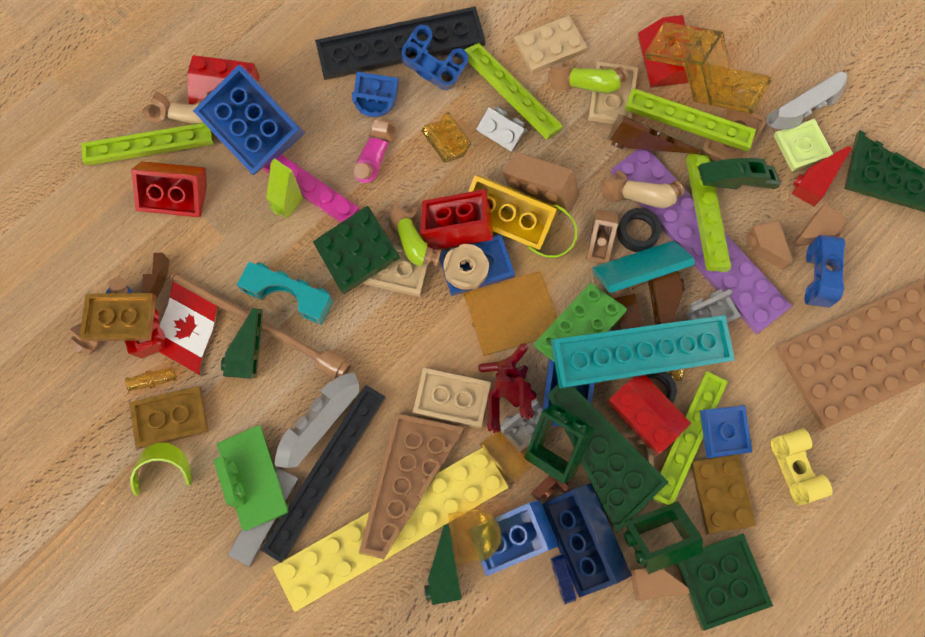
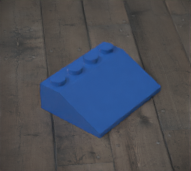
(248, 120)

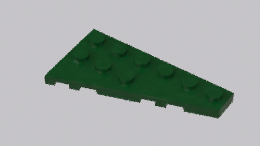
(885, 174)
(613, 465)

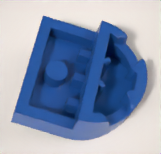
(374, 94)

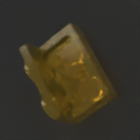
(447, 138)

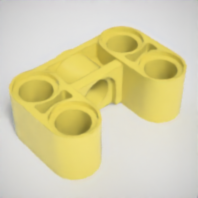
(805, 486)

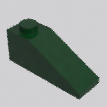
(243, 352)
(443, 576)

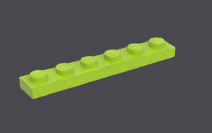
(513, 91)
(690, 119)
(146, 144)
(708, 218)
(686, 445)

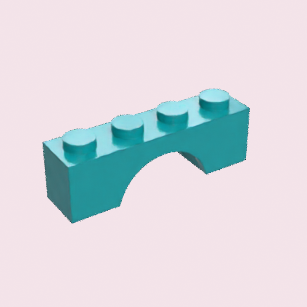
(260, 282)

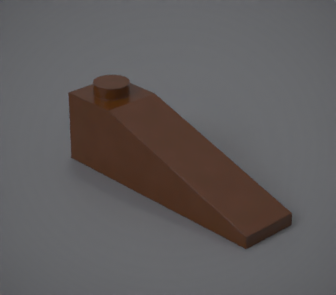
(639, 136)

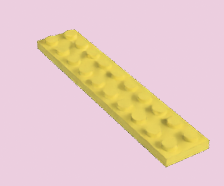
(337, 556)

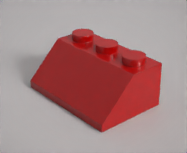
(208, 72)
(661, 73)
(169, 188)
(456, 220)
(649, 413)

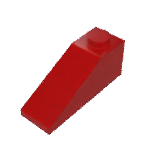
(818, 178)

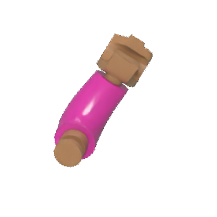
(372, 154)

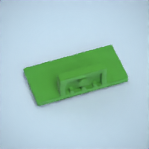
(588, 314)
(250, 478)

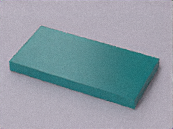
(643, 266)

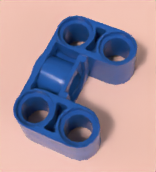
(427, 65)
(827, 284)

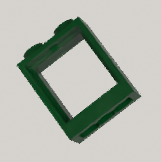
(546, 459)
(689, 547)

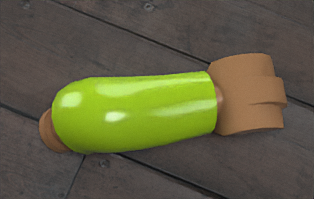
(584, 78)
(412, 243)

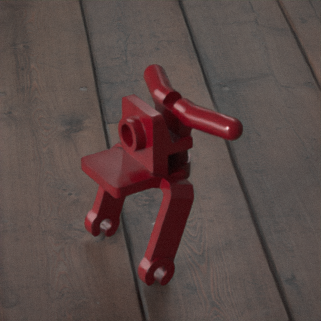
(510, 384)

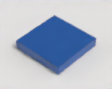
(725, 431)

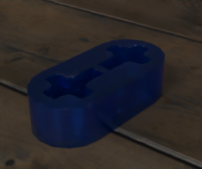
(563, 579)

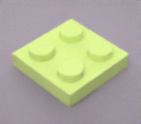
(803, 145)

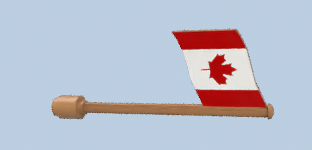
(192, 320)

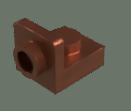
(545, 488)

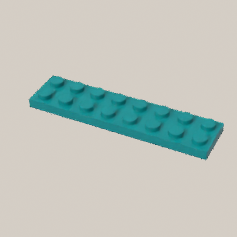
(641, 351)

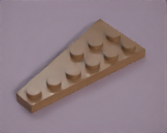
(408, 468)

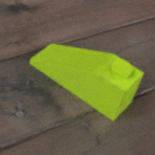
(282, 190)

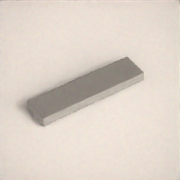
(250, 542)

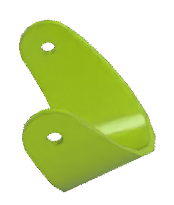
(559, 255)
(161, 452)

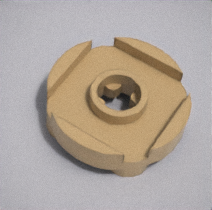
(459, 256)

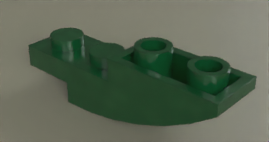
(739, 172)

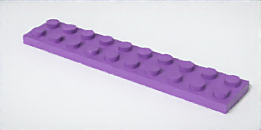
(752, 292)

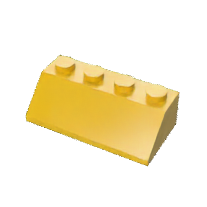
(517, 213)

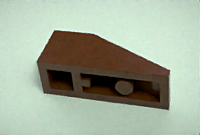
(666, 296)

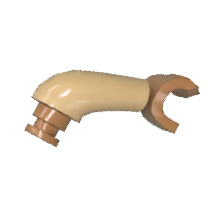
(175, 111)
(651, 194)

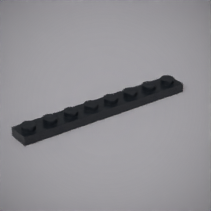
(323, 474)

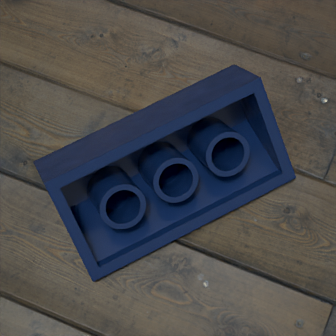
(586, 540)

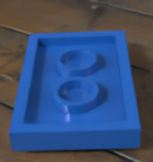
(499, 263)

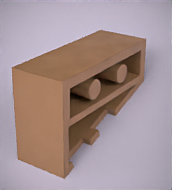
(542, 180)

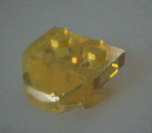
(474, 535)

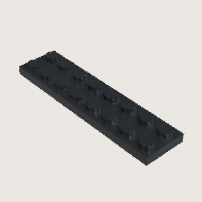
(384, 44)

